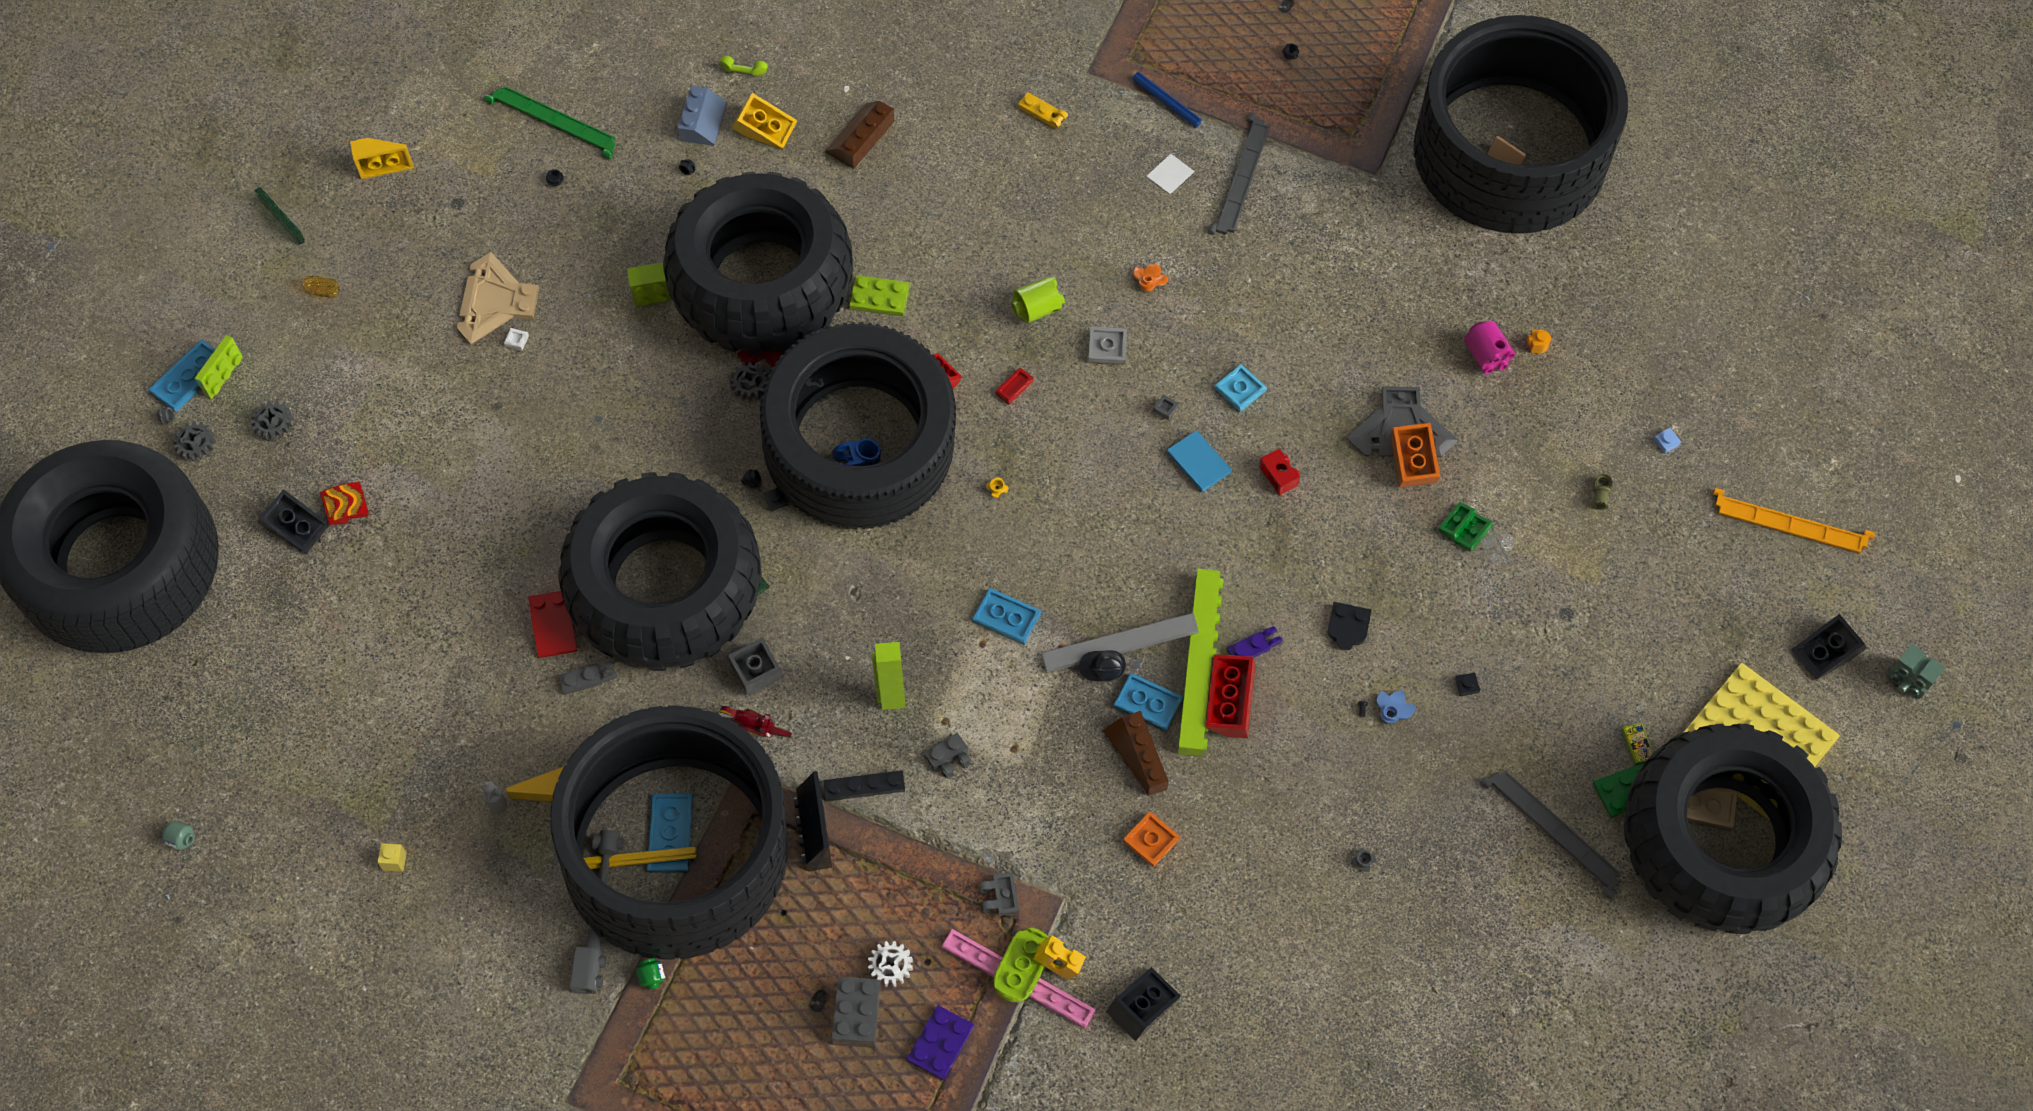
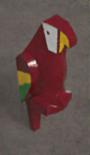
(753, 722)

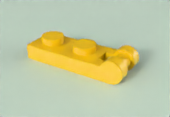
(1042, 110)

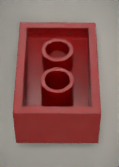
(551, 625)

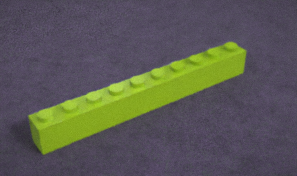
(1199, 663)

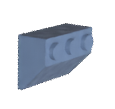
(701, 116)

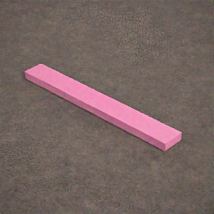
(1043, 993)

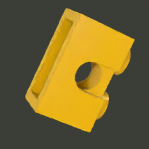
(1053, 949)

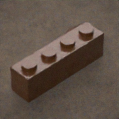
(1135, 745)

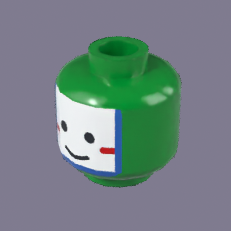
(650, 973)

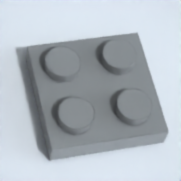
(1107, 345)

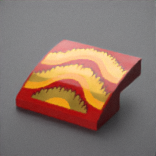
(344, 503)

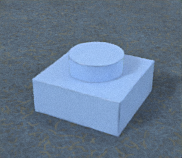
(1667, 440)

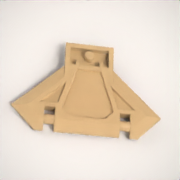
(493, 299)

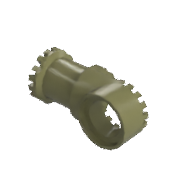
(1601, 492)

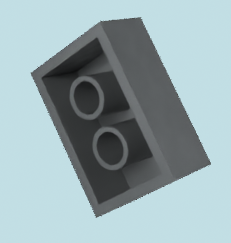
(856, 1012)

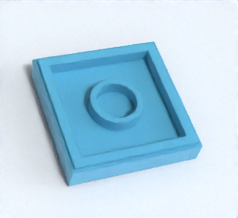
(1240, 388)

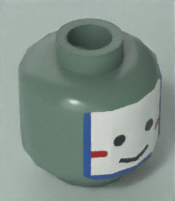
(178, 835)

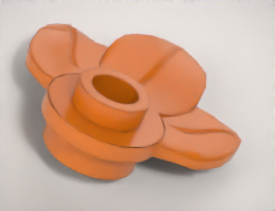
(1149, 277)

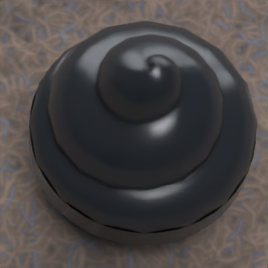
(751, 478)

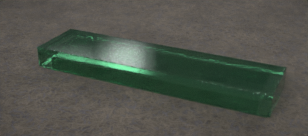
(279, 215)

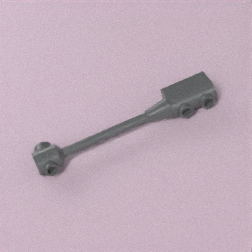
(589, 959)

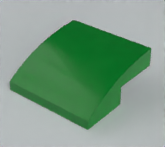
(1465, 526)

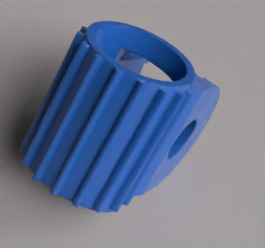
(858, 452)

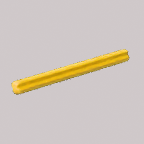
(644, 857)

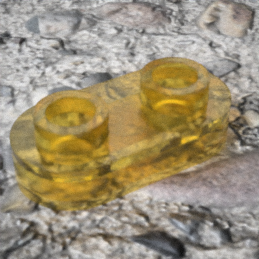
(322, 287)

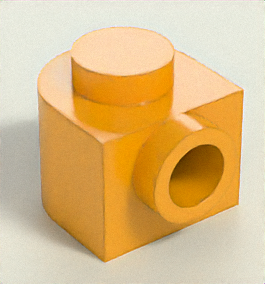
(1538, 341)

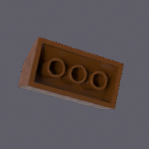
(862, 133)

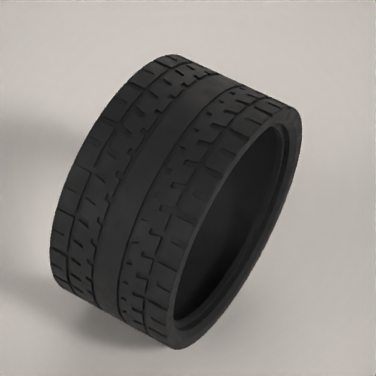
(1532, 55)
(653, 741)

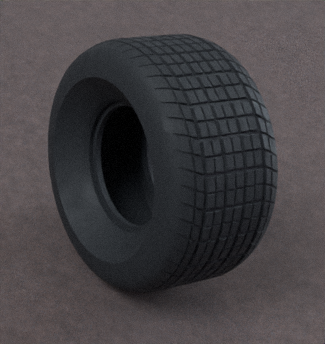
(67, 496)

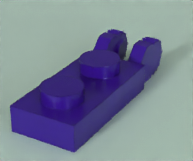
(1255, 644)

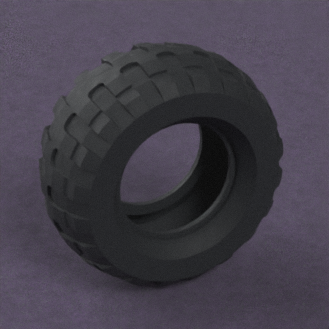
(747, 212)
(650, 512)
(1690, 880)

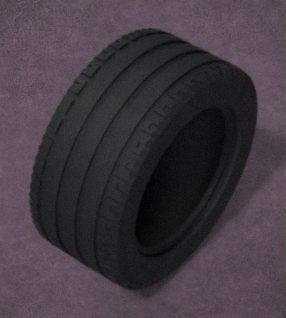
(858, 358)

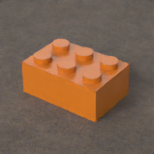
(1415, 455)

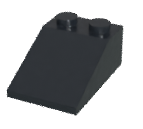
(293, 522)
(1829, 647)
(1143, 1003)

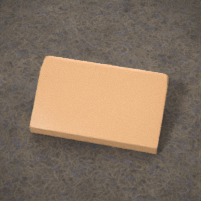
(1506, 152)

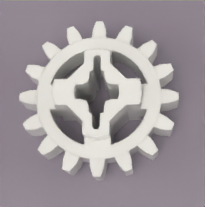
(896, 958)

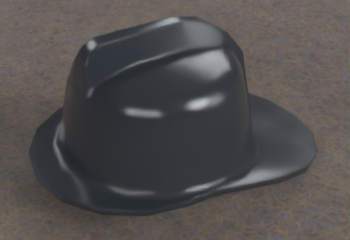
(1102, 665)

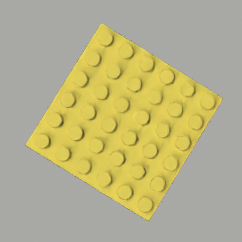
(1756, 702)

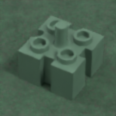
(1915, 672)

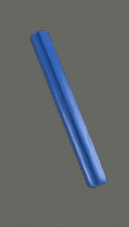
(1167, 99)

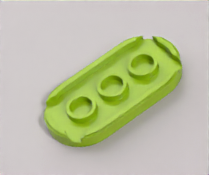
(1018, 970)

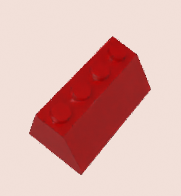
(1231, 695)

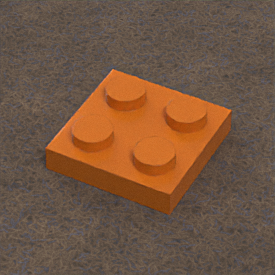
(1151, 839)

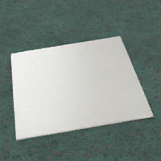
(1170, 173)

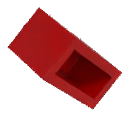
(1279, 480)

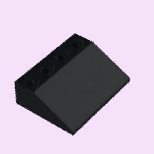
(813, 824)

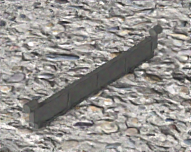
(1243, 177)
(1556, 829)

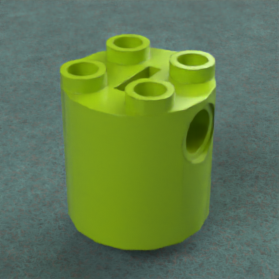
(1037, 299)

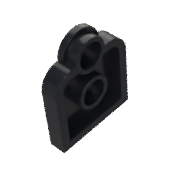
(1348, 625)

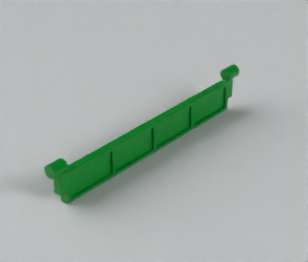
(554, 118)

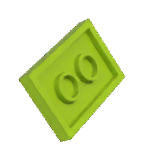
(879, 295)
(218, 367)

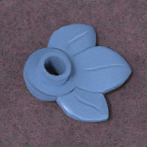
(1396, 705)

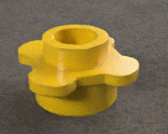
(997, 482)

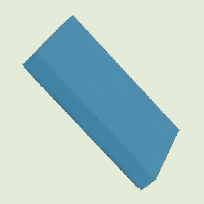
(1199, 461)
(1006, 616)
(1155, 702)

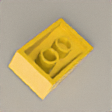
(764, 122)
(380, 157)

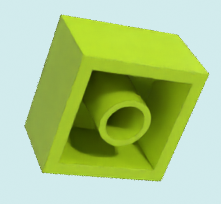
(648, 284)

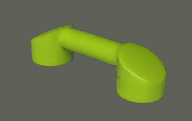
(758, 69)

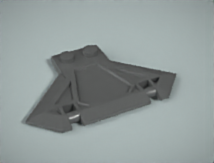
(1398, 408)

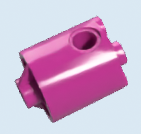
(1489, 346)

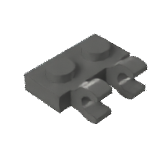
(945, 752)
(1005, 894)

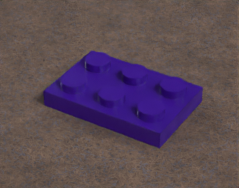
(940, 1042)

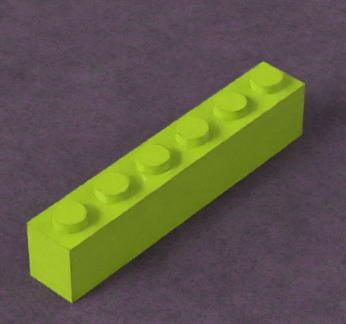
(888, 675)

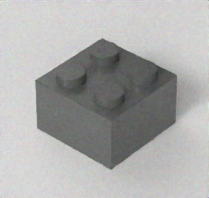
(755, 666)

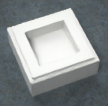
(516, 339)

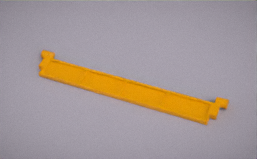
(1791, 524)

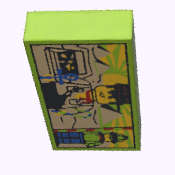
(1637, 743)

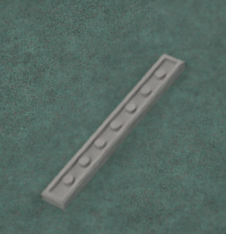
(1122, 641)

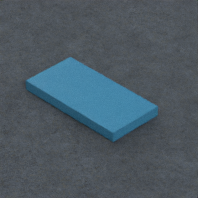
(179, 382)
(670, 828)

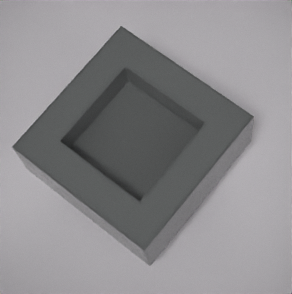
(1166, 407)

